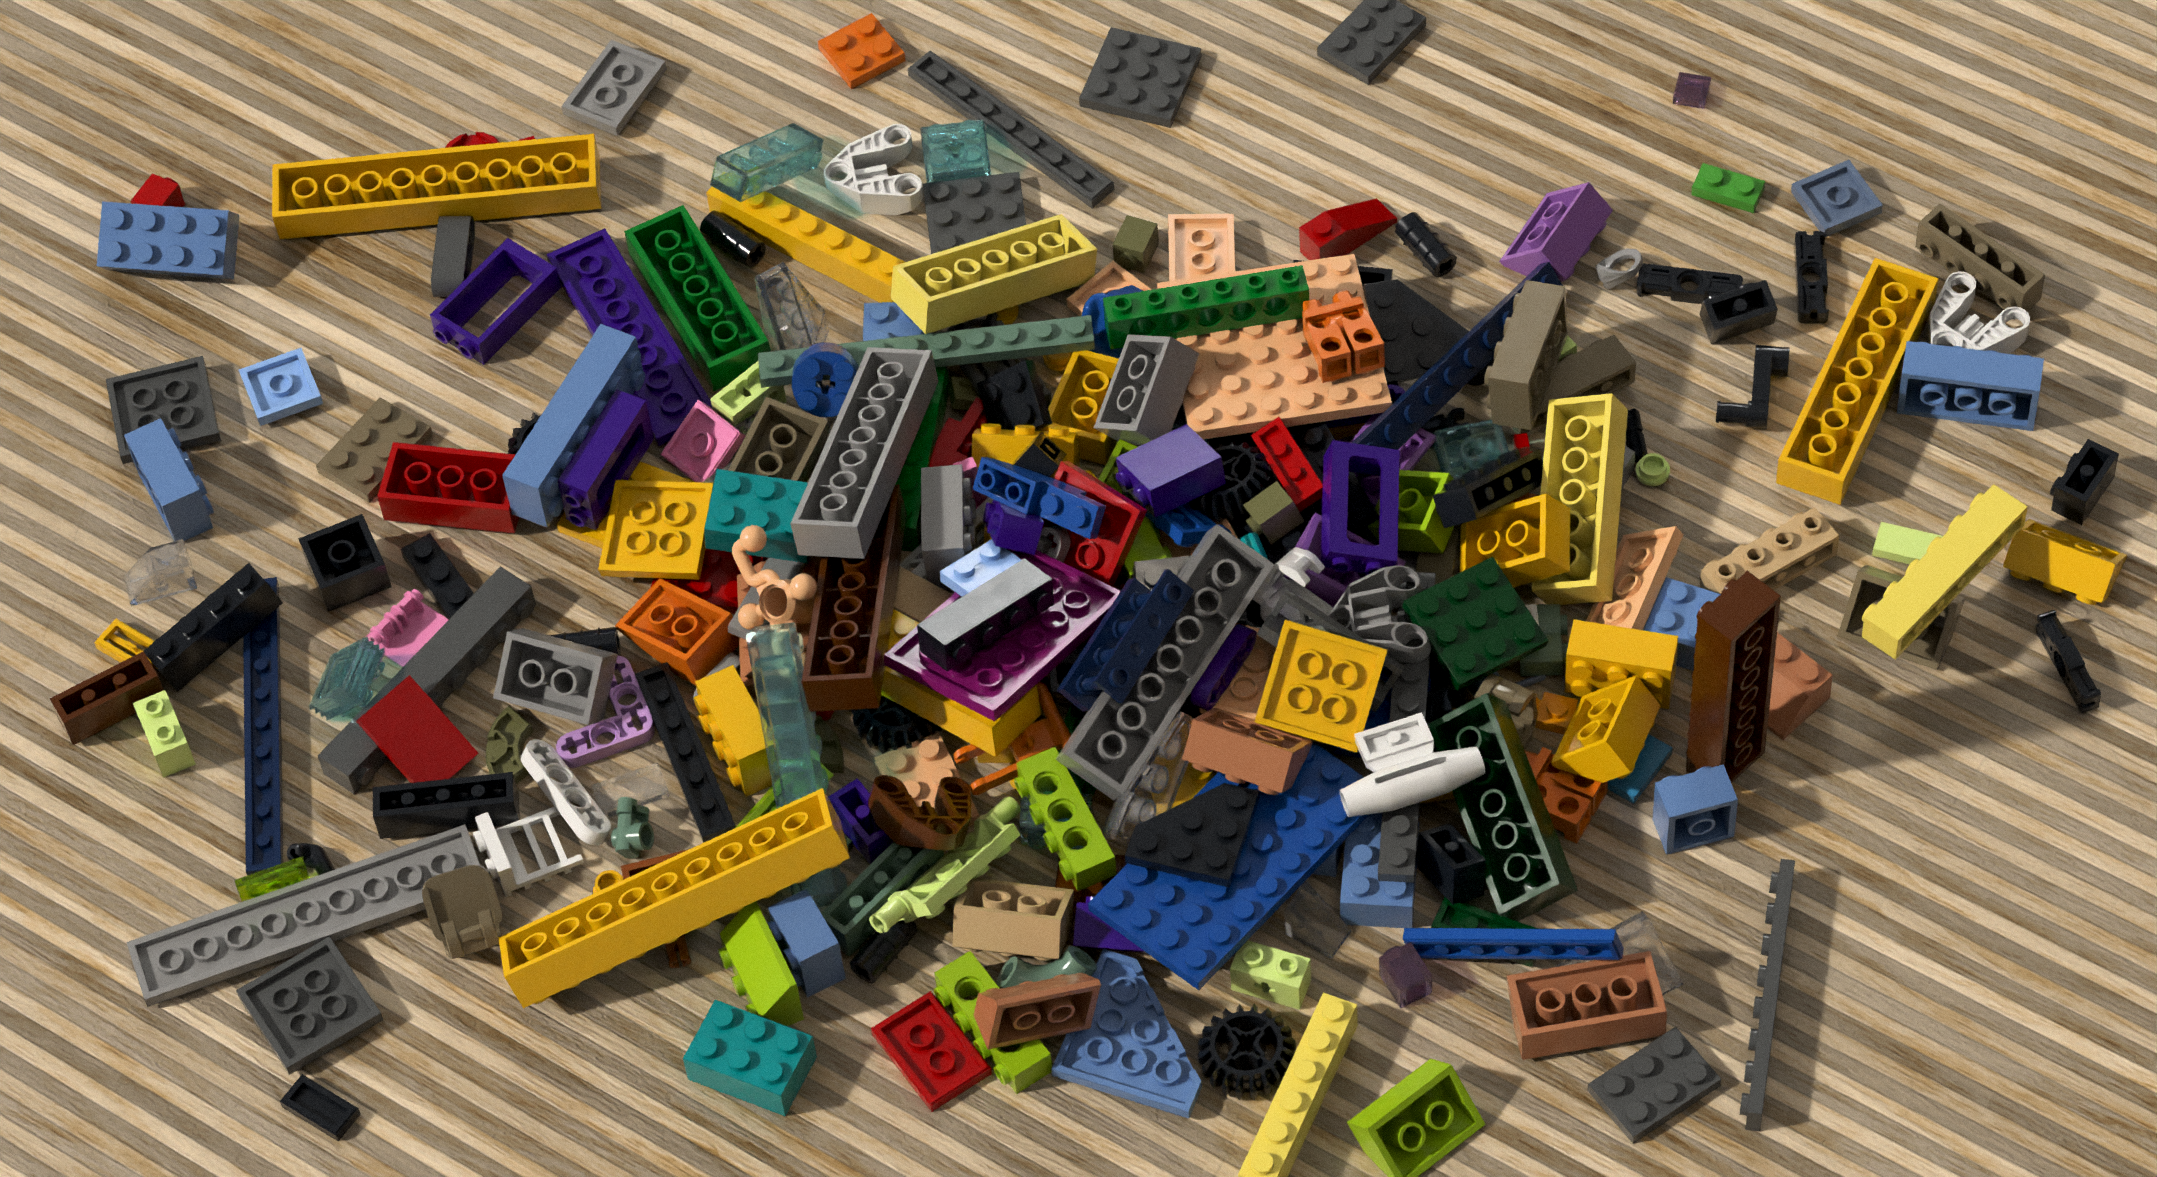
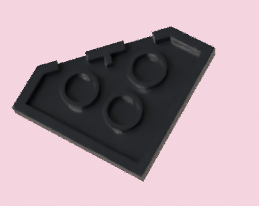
(1411, 329)
(1197, 837)

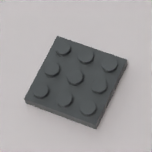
(1140, 77)
(972, 209)
(172, 392)
(309, 1005)

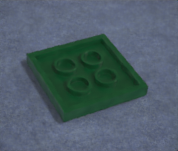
(1475, 623)

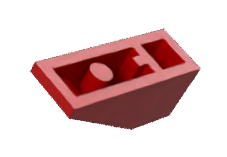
(1344, 229)

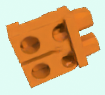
(1342, 337)
(1567, 796)

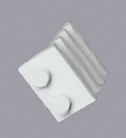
(504, 858)

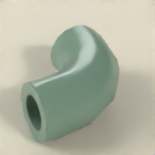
(1070, 962)

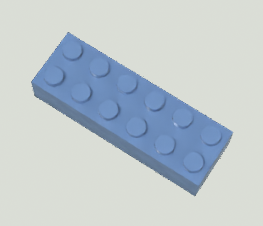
(605, 365)

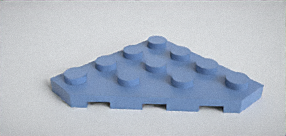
(1129, 1044)

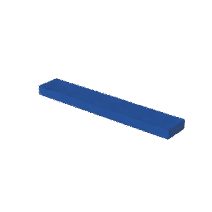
(1515, 943)

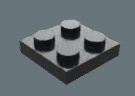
(1015, 397)

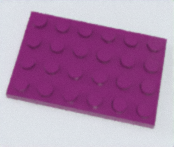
(1019, 660)

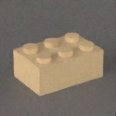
(1013, 918)

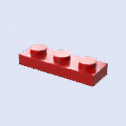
(1289, 463)

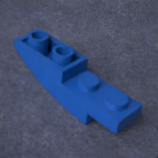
(1039, 495)

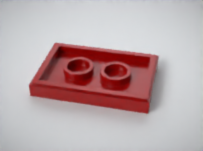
(416, 734)
(931, 1051)

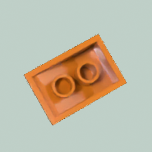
(679, 630)

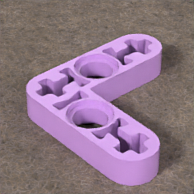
(620, 725)

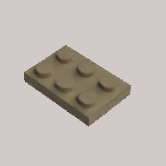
(363, 452)

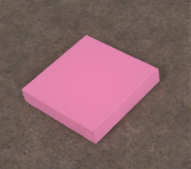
(702, 443)

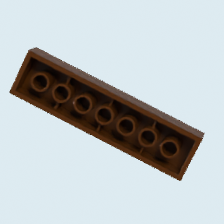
(854, 620)
(1733, 676)

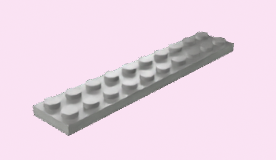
(294, 917)

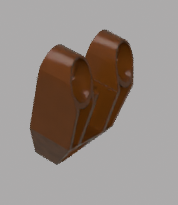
(922, 826)

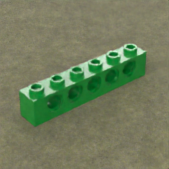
(1207, 306)

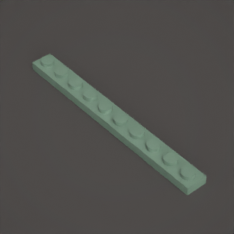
(957, 346)

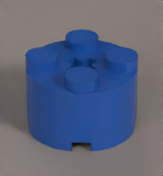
(807, 377)

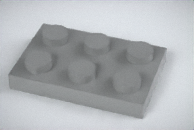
(614, 87)

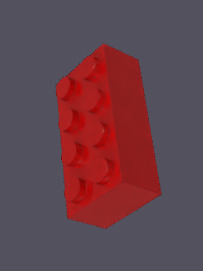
(446, 488)

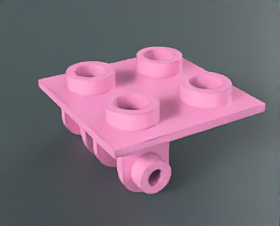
(406, 628)

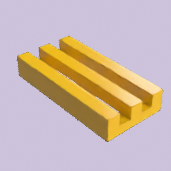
(114, 652)

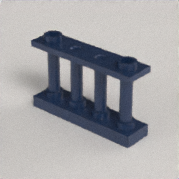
(1125, 640)

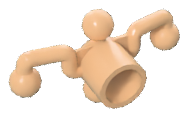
(779, 599)

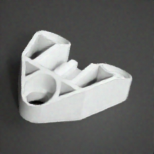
(866, 176)
(1949, 329)

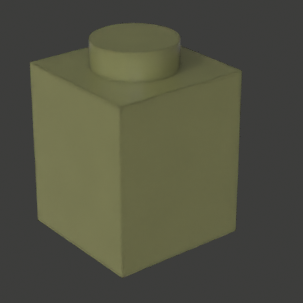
(1135, 244)
(1272, 513)

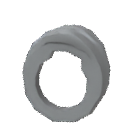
(1611, 278)

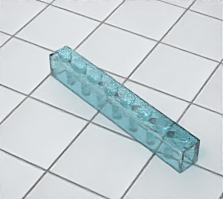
(790, 734)

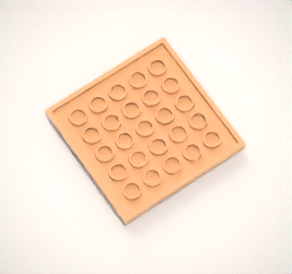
(1270, 372)

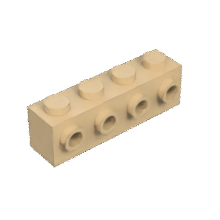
(1777, 554)

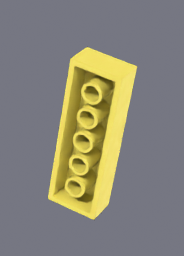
(993, 273)
(1585, 473)

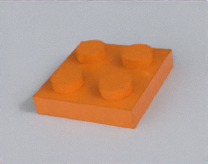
(861, 51)

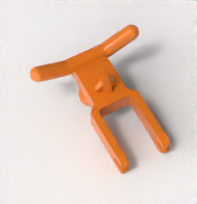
(1033, 740)

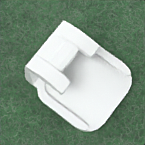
(1293, 565)

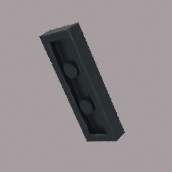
(437, 574)

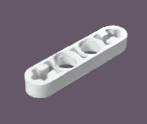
(587, 820)

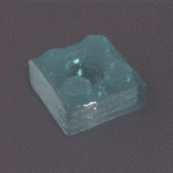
(955, 151)
(1458, 444)
(348, 679)

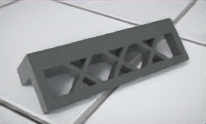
(1273, 625)

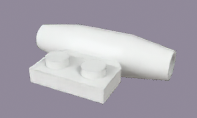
(1406, 768)

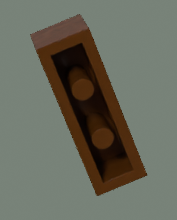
(105, 697)

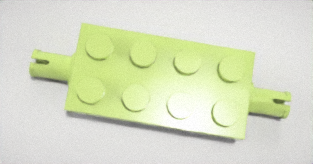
(954, 870)

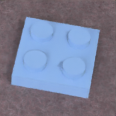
(280, 386)
(977, 568)

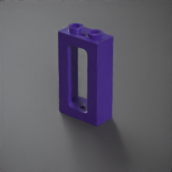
(480, 286)
(605, 455)
(1336, 548)

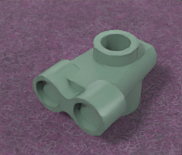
(633, 829)

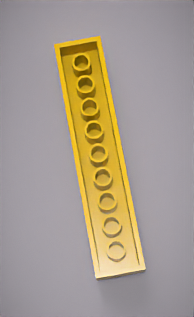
(432, 183)
(673, 898)

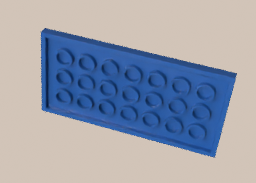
(1200, 924)

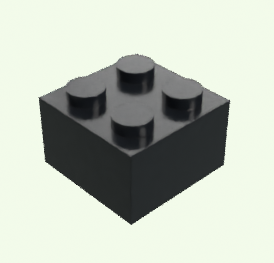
(345, 562)

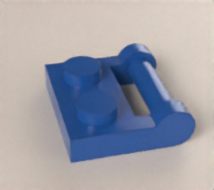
(1184, 524)

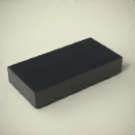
(320, 1107)

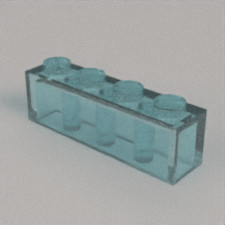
(766, 162)

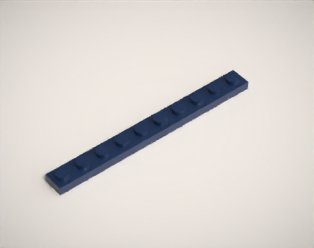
(1448, 374)
(263, 743)

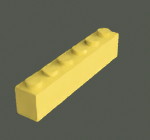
(1943, 571)
(1302, 1089)

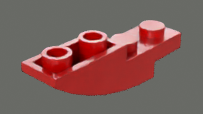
(955, 438)

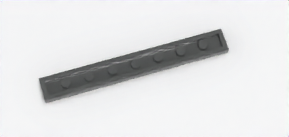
(1011, 129)

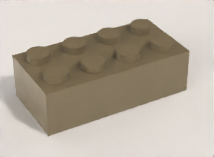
(1527, 354)
(781, 443)

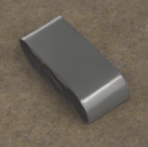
(452, 253)

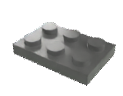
(1371, 38)
(1654, 1085)

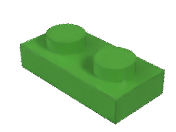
(1728, 188)

